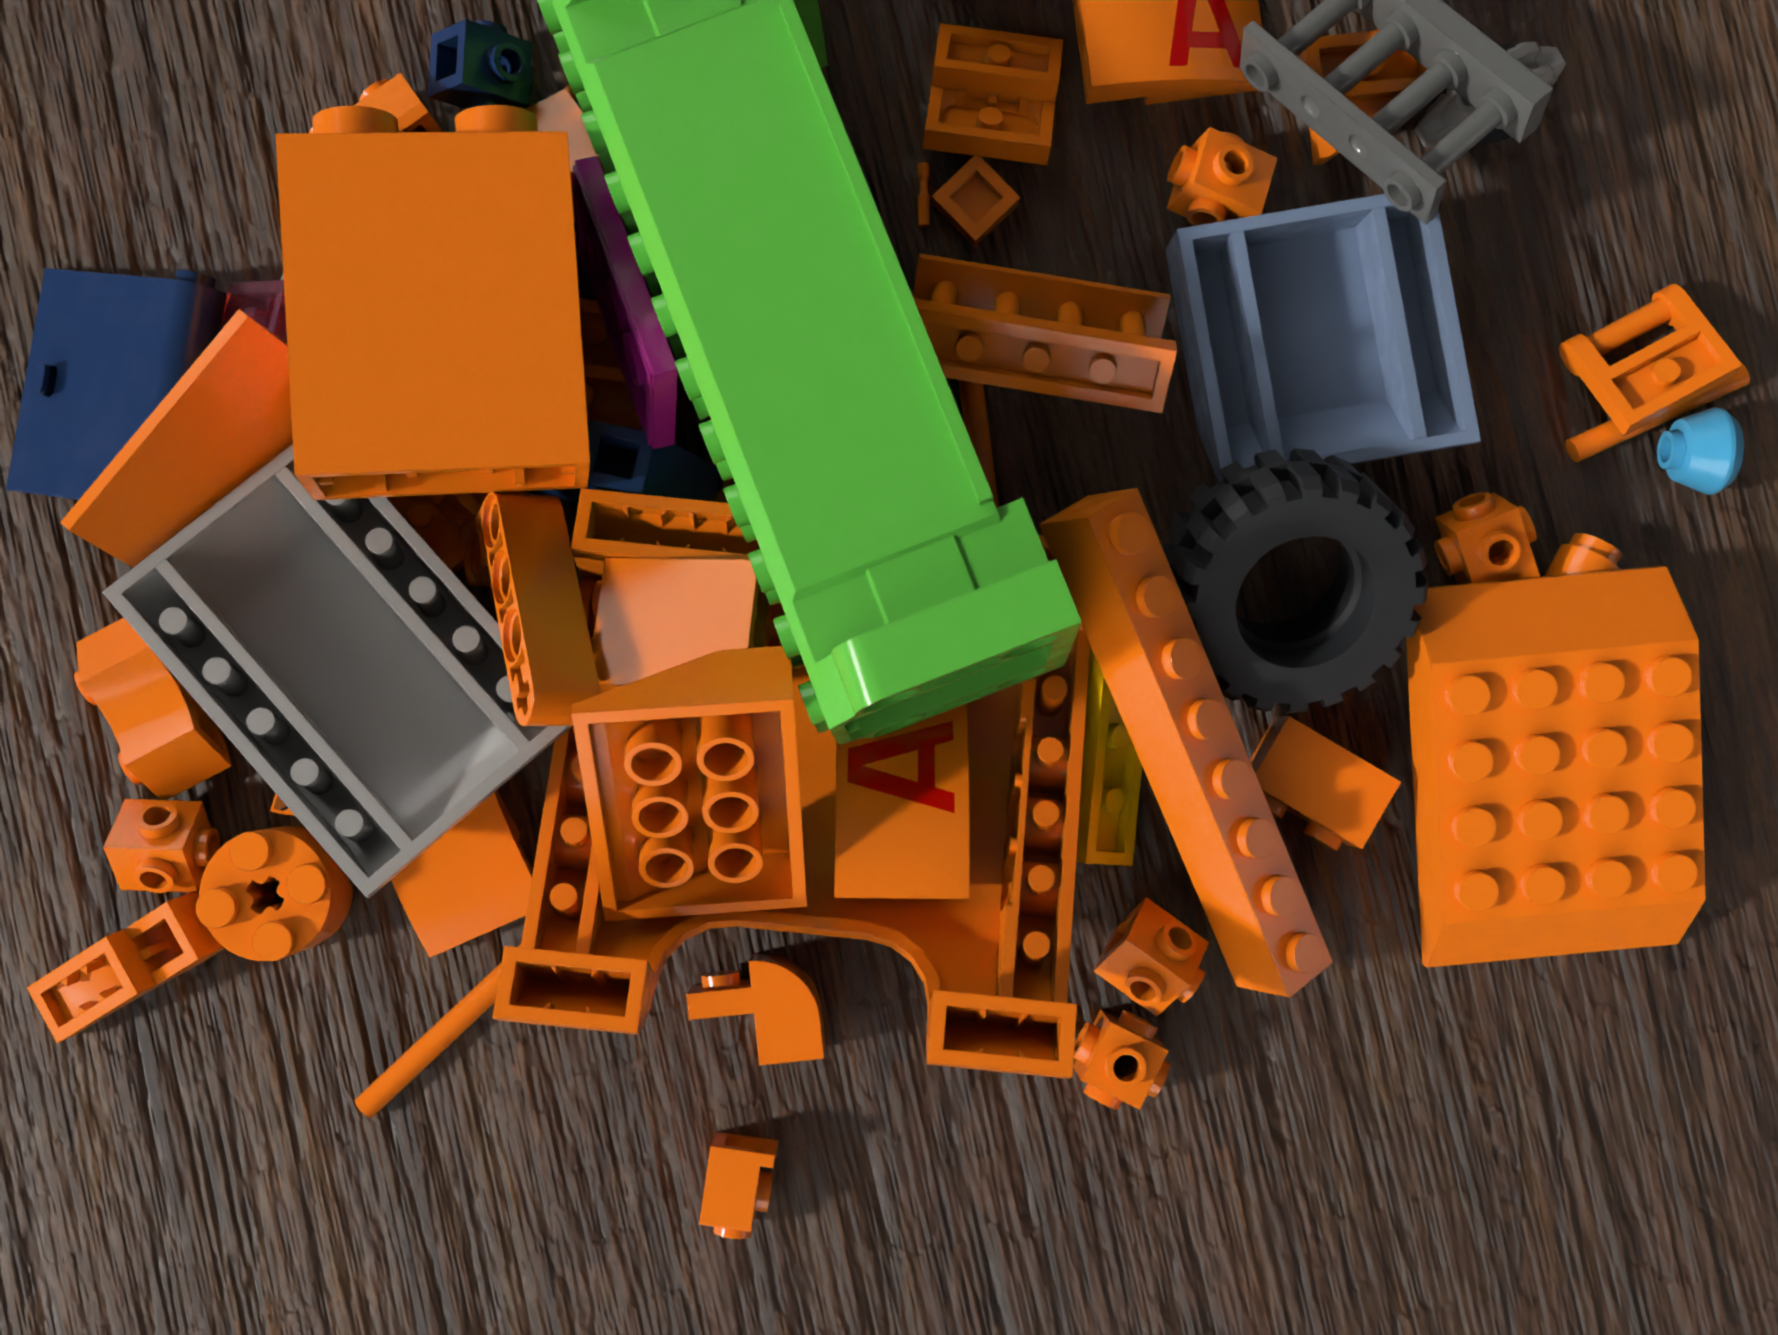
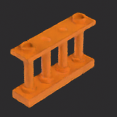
(1046, 332)

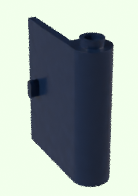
(100, 367)

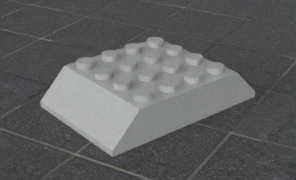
(336, 665)

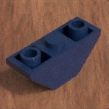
(627, 464)

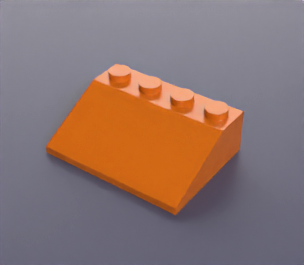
(195, 446)
(695, 788)

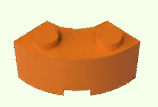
(157, 723)

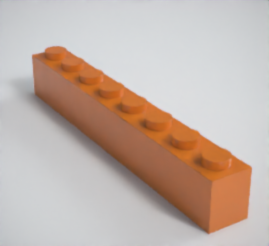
(1187, 741)

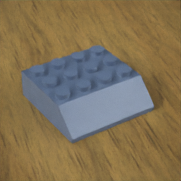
(1322, 334)

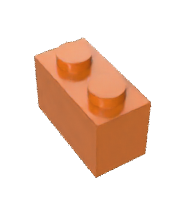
(1321, 784)

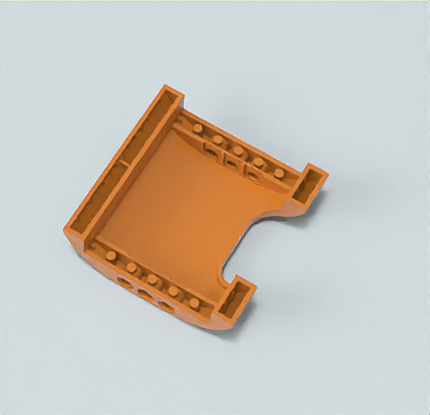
(986, 962)

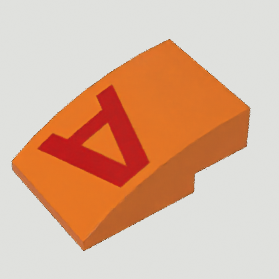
(1162, 48)
(905, 812)

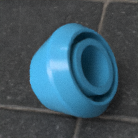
(1703, 450)

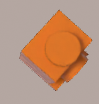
(736, 1183)

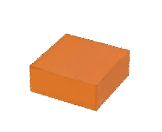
(975, 200)

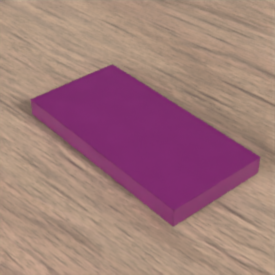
(625, 304)

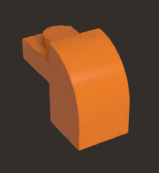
(783, 1005)

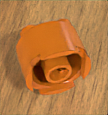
(241, 905)

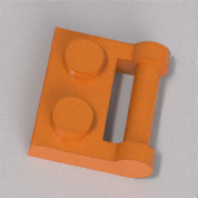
(1661, 373)

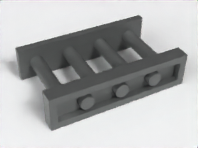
(1455, 59)

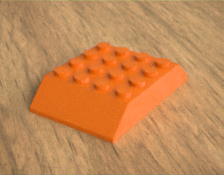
(1556, 766)

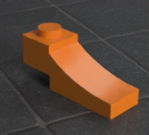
(123, 967)

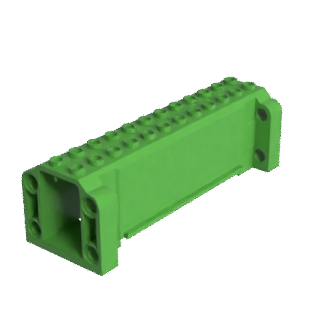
(809, 362)

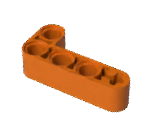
(527, 559)

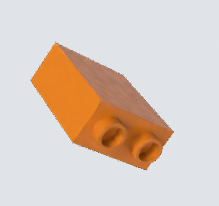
(431, 306)

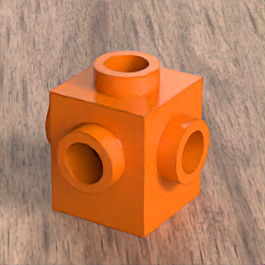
(1219, 179)
(1486, 540)
(161, 845)
(1153, 958)
(1104, 1043)

